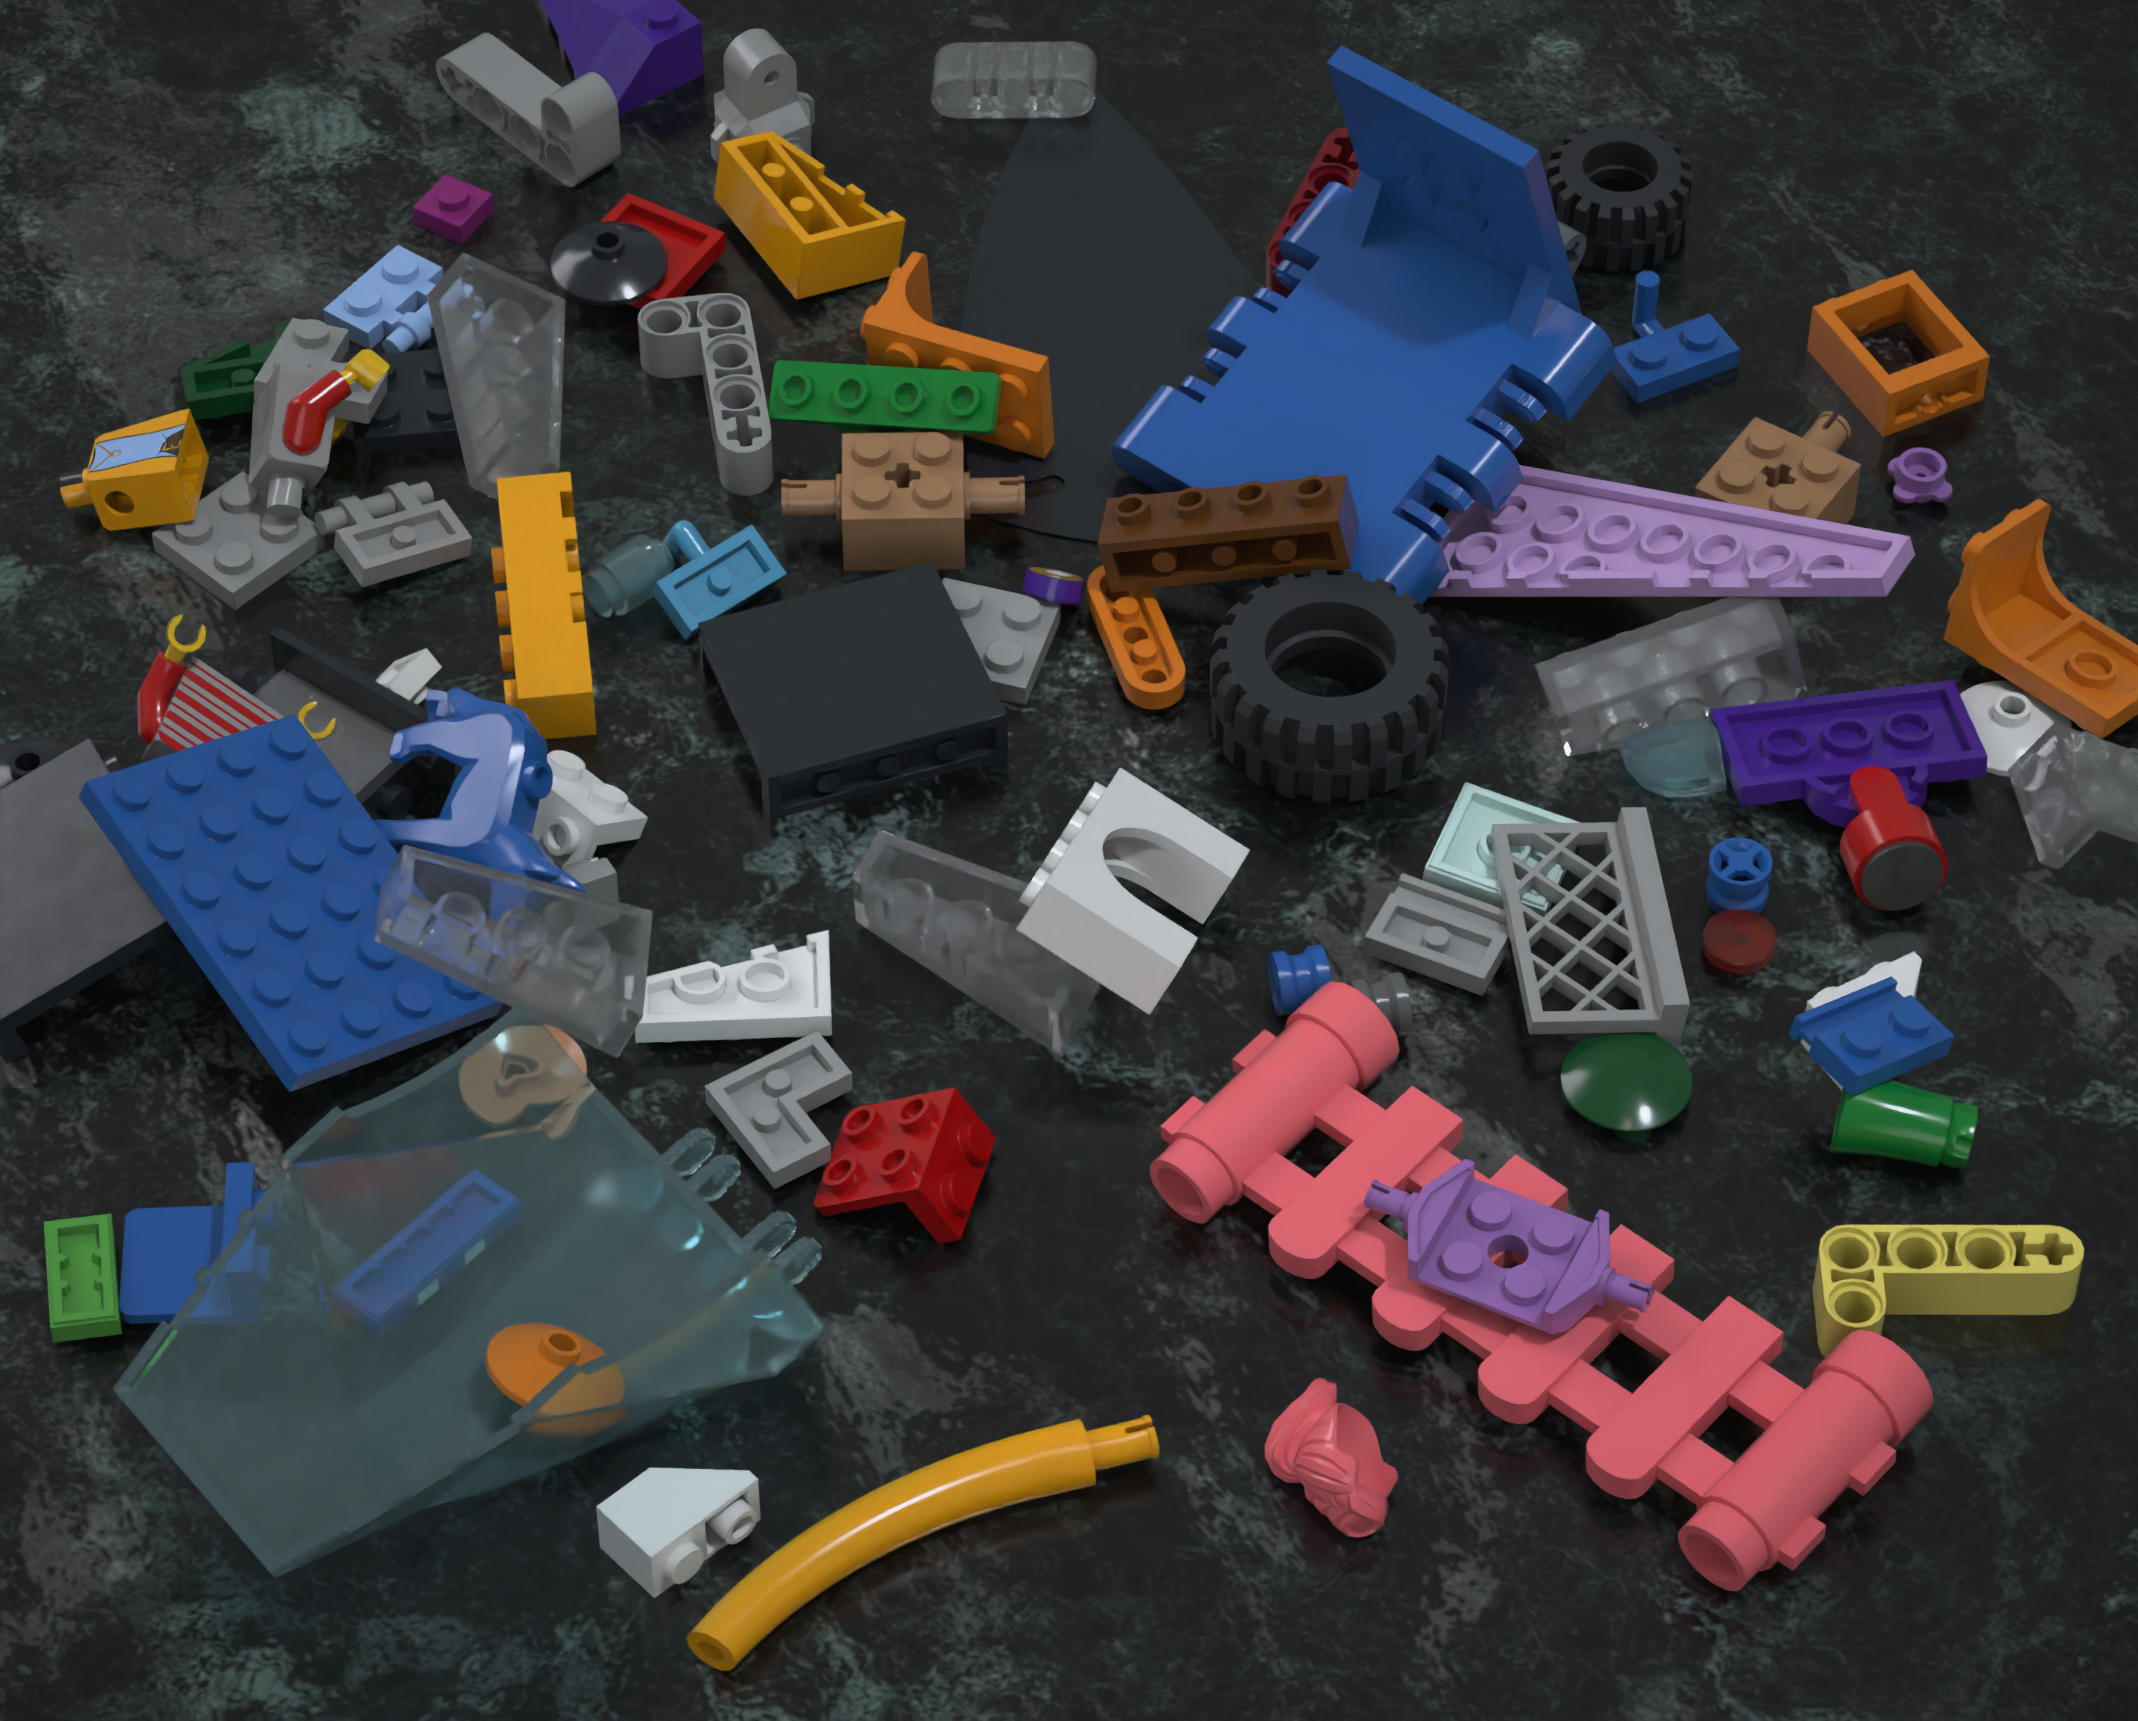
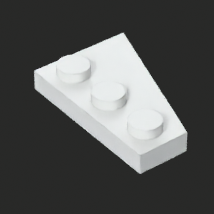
(745, 1000)

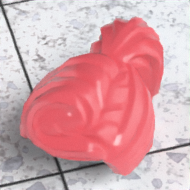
(1335, 1459)

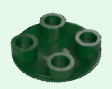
(1626, 1082)

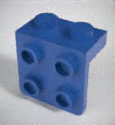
(172, 1243)

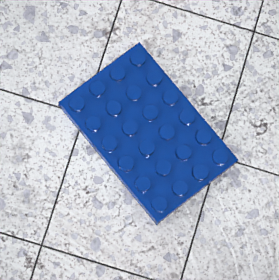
(277, 898)

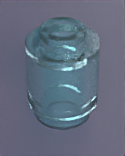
(626, 575)

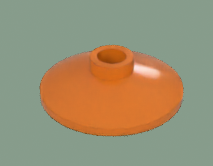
(531, 1355)

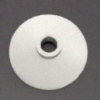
(2007, 721)

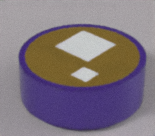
(1054, 585)

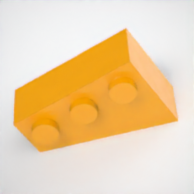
(803, 221)

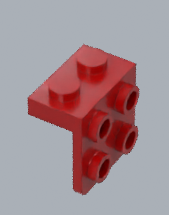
(911, 1151)

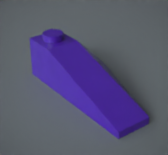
(631, 44)

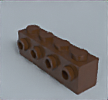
(1228, 533)

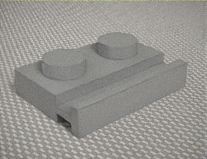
(1440, 934)

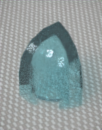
(1676, 758)

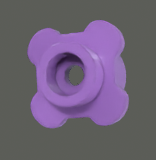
(1920, 476)

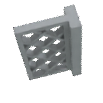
(1644, 929)

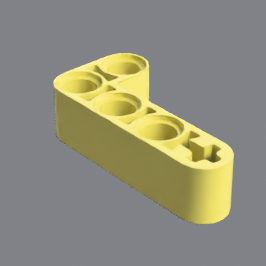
(1940, 1272)

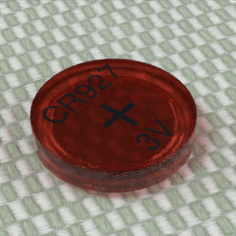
(1739, 941)

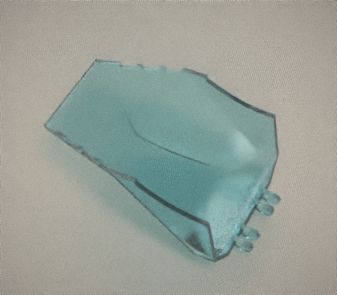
(348, 1321)

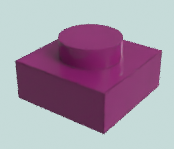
(453, 209)

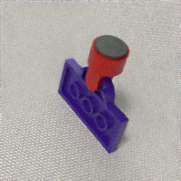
(1861, 767)

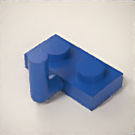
(1669, 356)

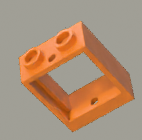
(1895, 400)

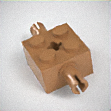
(1787, 472)
(903, 499)

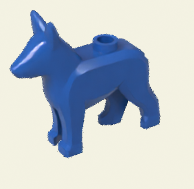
(495, 794)

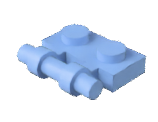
(385, 303)

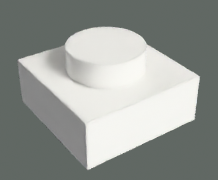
(410, 674)

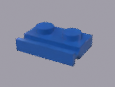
(1871, 1036)

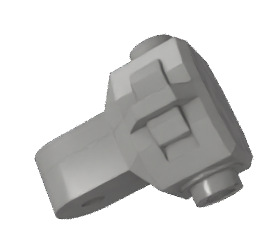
(761, 94)

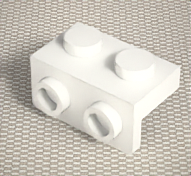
(582, 812)

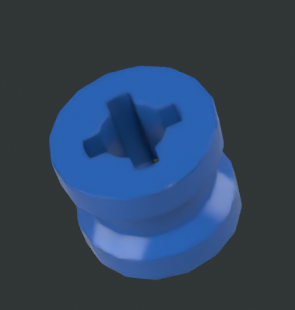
(1738, 875)
(1296, 977)

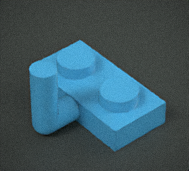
(714, 578)

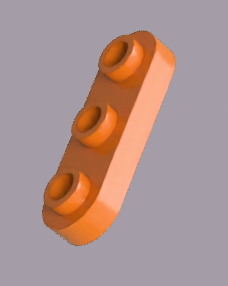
(1152, 667)

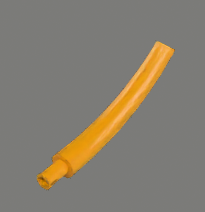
(906, 1509)

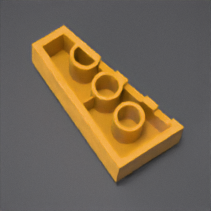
(543, 606)

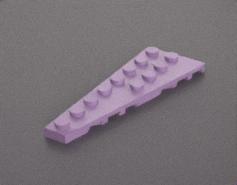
(1626, 540)

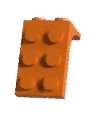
(903, 335)
(2030, 634)

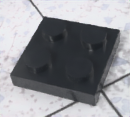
(414, 410)

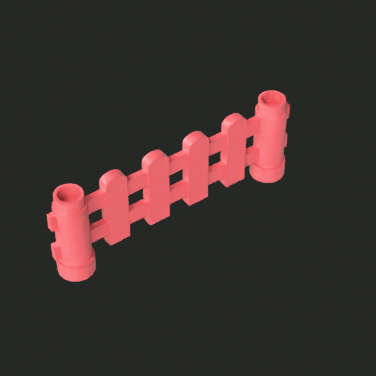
(1747, 1510)

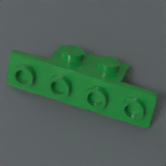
(884, 398)

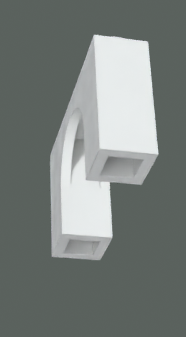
(1099, 925)

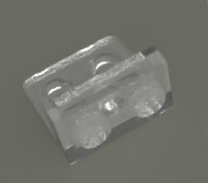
(2072, 789)

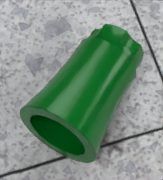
(1904, 1125)

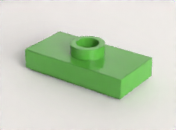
(82, 1278)

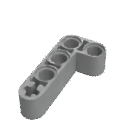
(560, 128)
(716, 340)

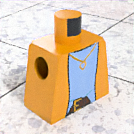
(142, 474)

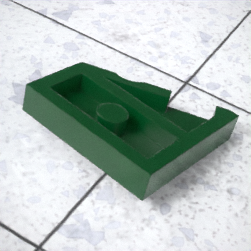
(225, 381)

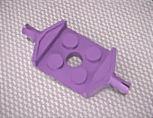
(1465, 1222)

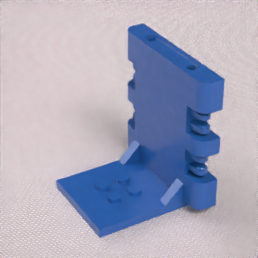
(1404, 339)

